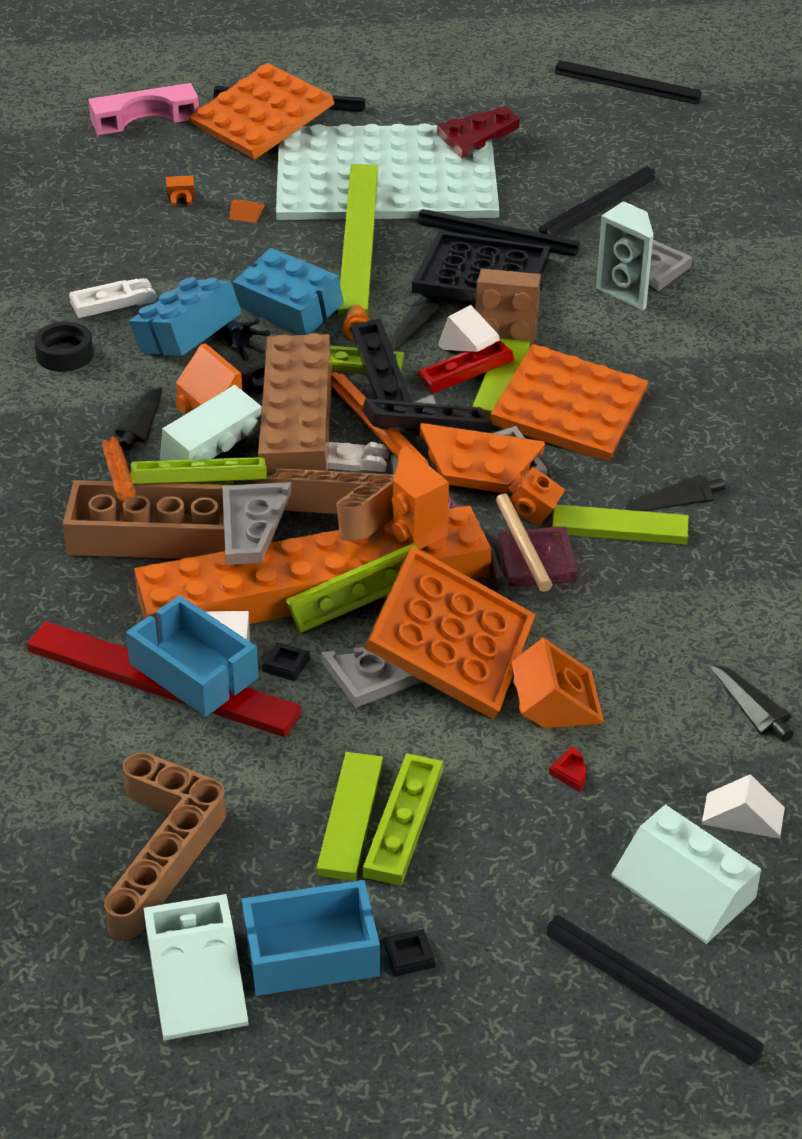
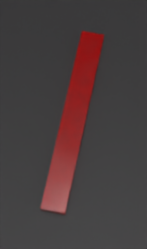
(112, 662)

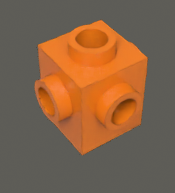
(535, 496)

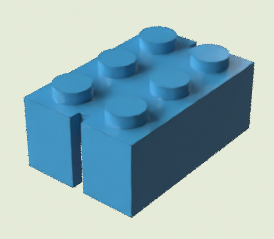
(288, 292)
(185, 316)
(195, 657)
(310, 937)

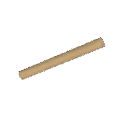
(524, 542)

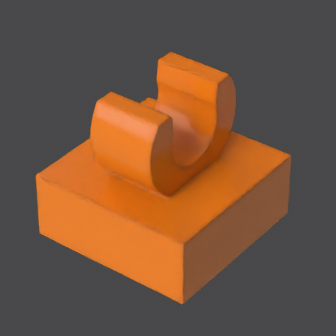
(180, 187)

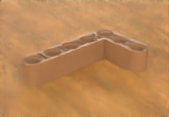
(358, 499)
(195, 814)

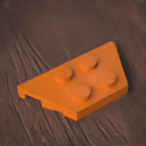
(479, 458)

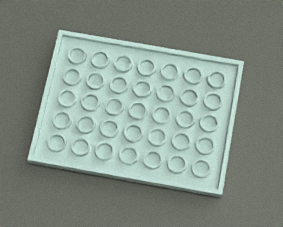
(413, 173)

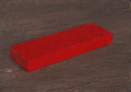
(465, 366)

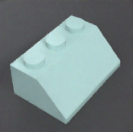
(625, 254)
(211, 427)
(687, 874)

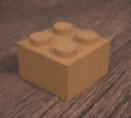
(509, 302)

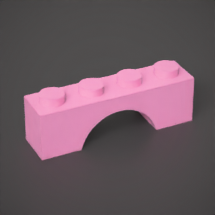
(114, 112)

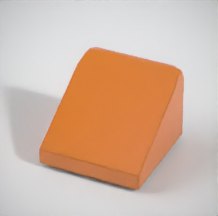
(245, 210)

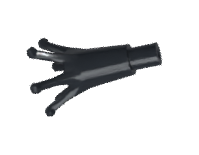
(241, 335)

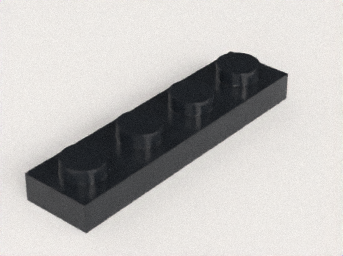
(379, 361)
(410, 415)

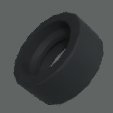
(65, 359)

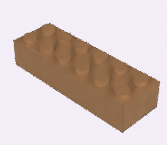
(296, 402)
(156, 523)

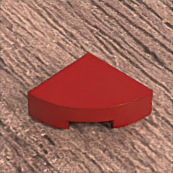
(570, 769)

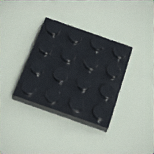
(457, 259)

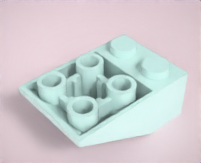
(195, 967)

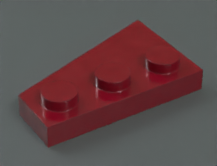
(476, 129)

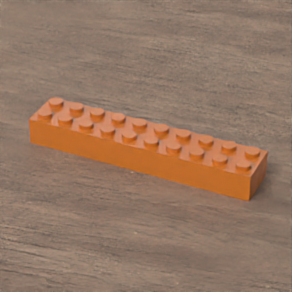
(296, 566)

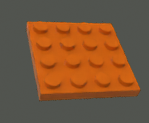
(261, 110)
(569, 402)
(451, 632)

